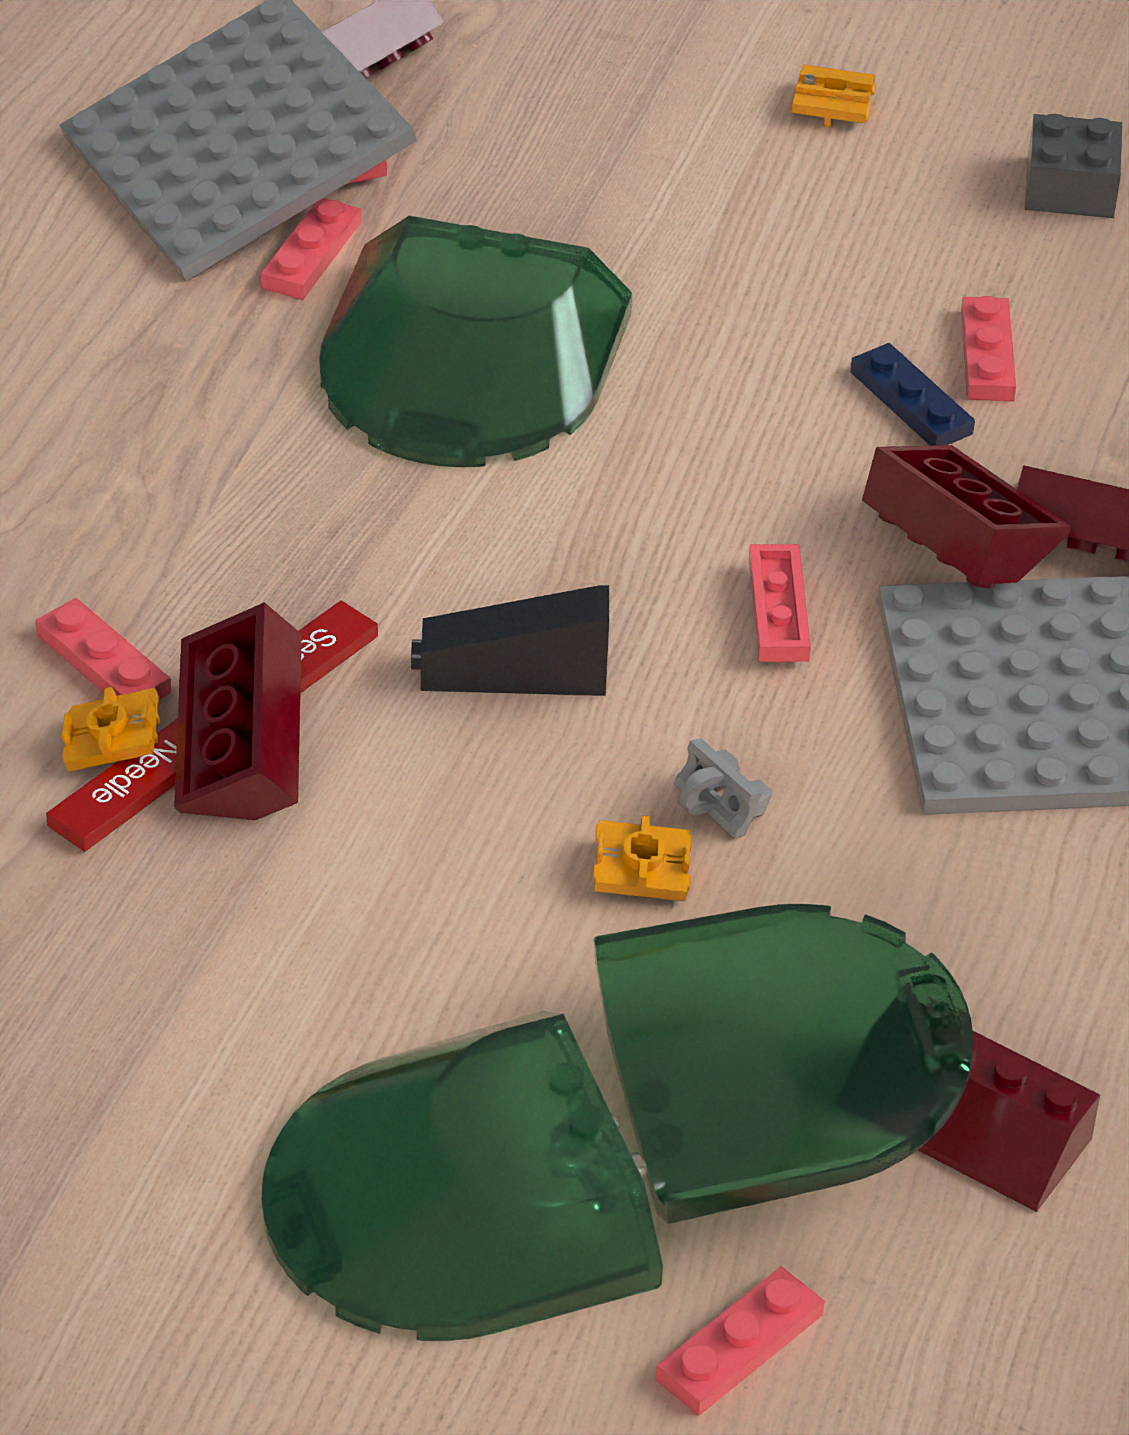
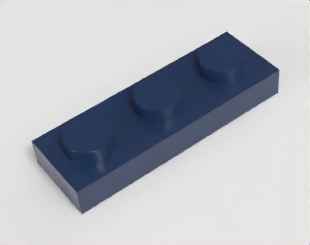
(912, 395)

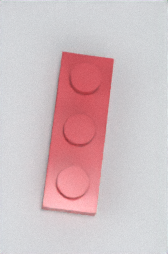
(311, 248)
(988, 349)
(779, 603)
(99, 651)
(739, 1340)

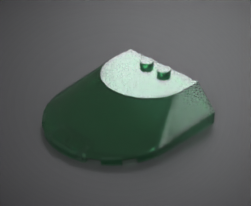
(470, 342)
(778, 1051)
(462, 1188)

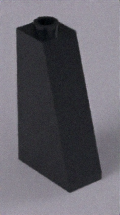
(519, 646)

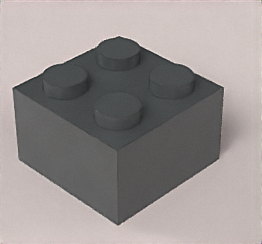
(1073, 165)

